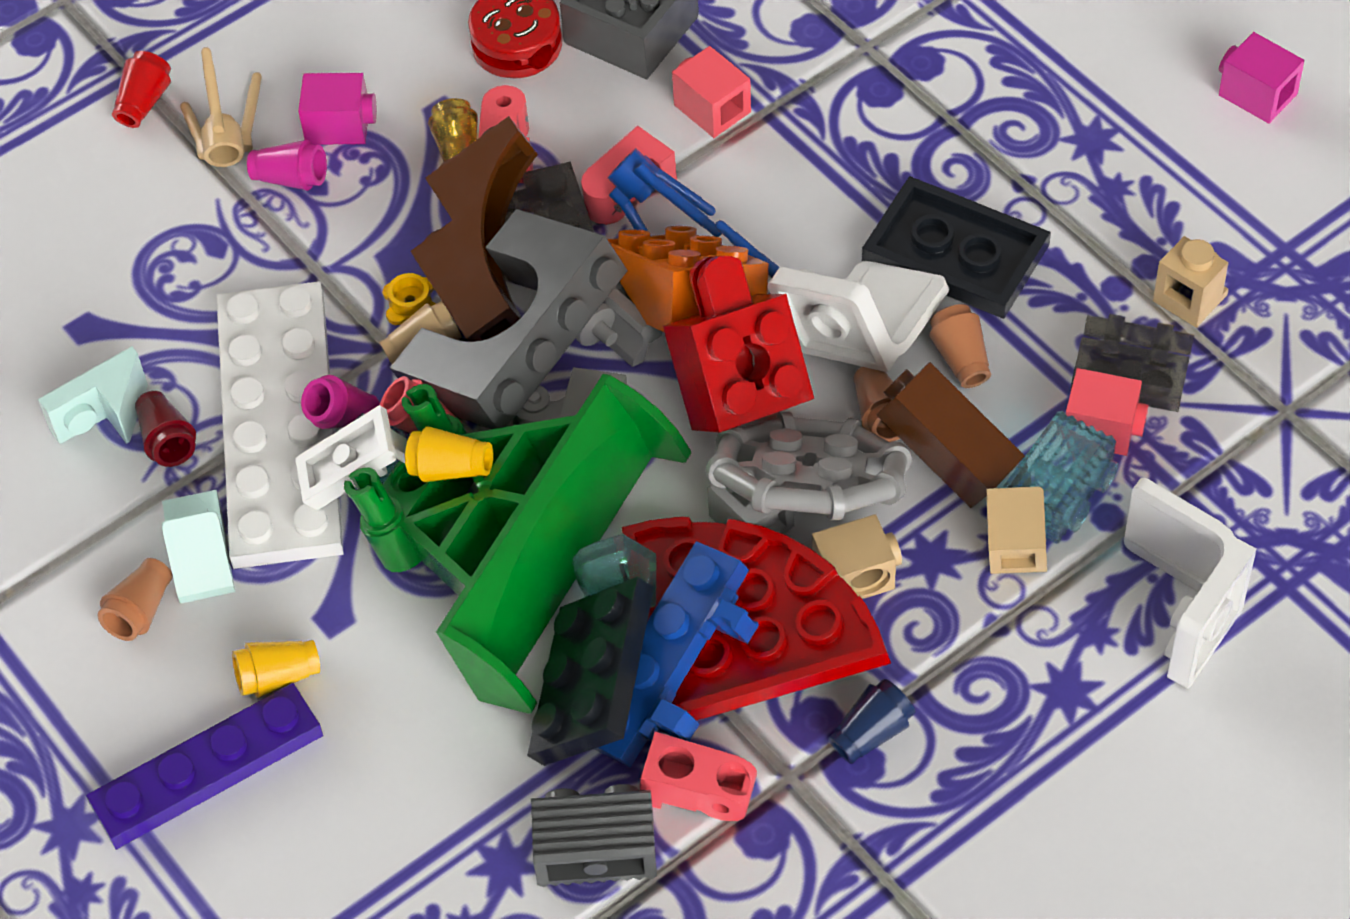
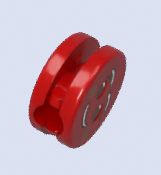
(515, 36)

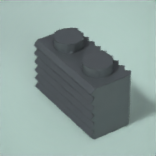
(593, 836)

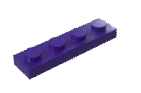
(204, 765)

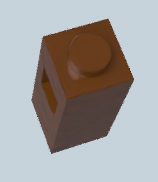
(949, 433)

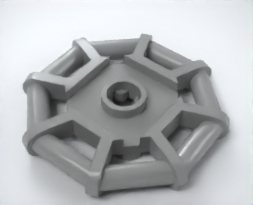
(809, 466)

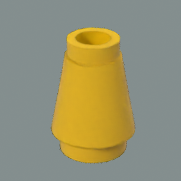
(446, 455)
(273, 665)

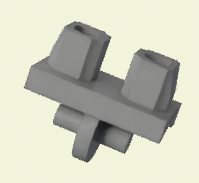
(620, 327)

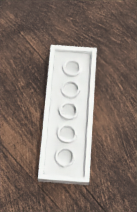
(268, 355)

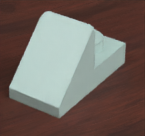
(97, 394)
(197, 546)

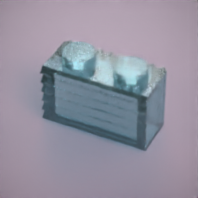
(1069, 466)

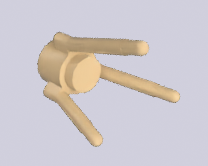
(221, 138)

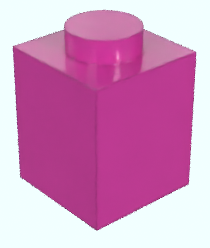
(1260, 77)
(336, 108)

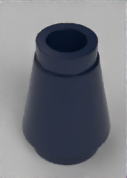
(873, 720)

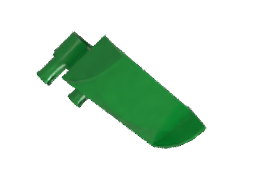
(517, 536)

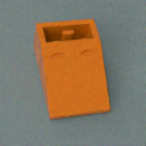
(661, 268)

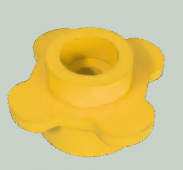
(404, 289)

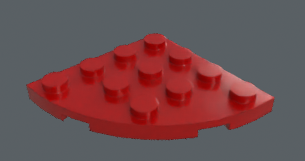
(806, 614)

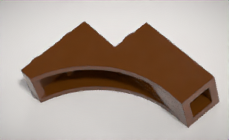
(476, 195)

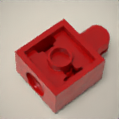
(715, 355)

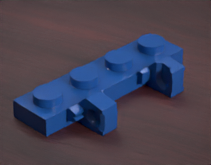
(686, 617)

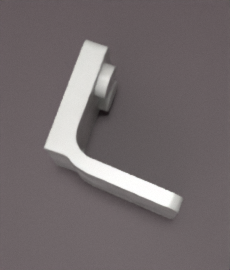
(863, 317)
(1199, 554)

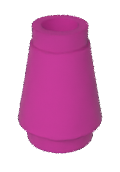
(289, 165)
(334, 402)

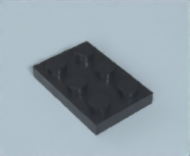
(969, 244)
(591, 672)

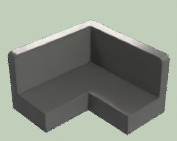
(627, 32)

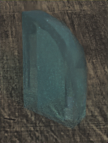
(612, 563)

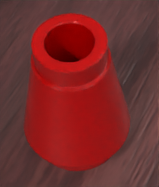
(140, 87)

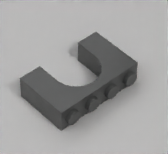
(497, 376)

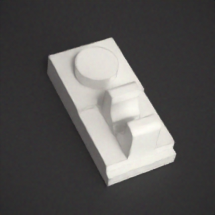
(358, 445)

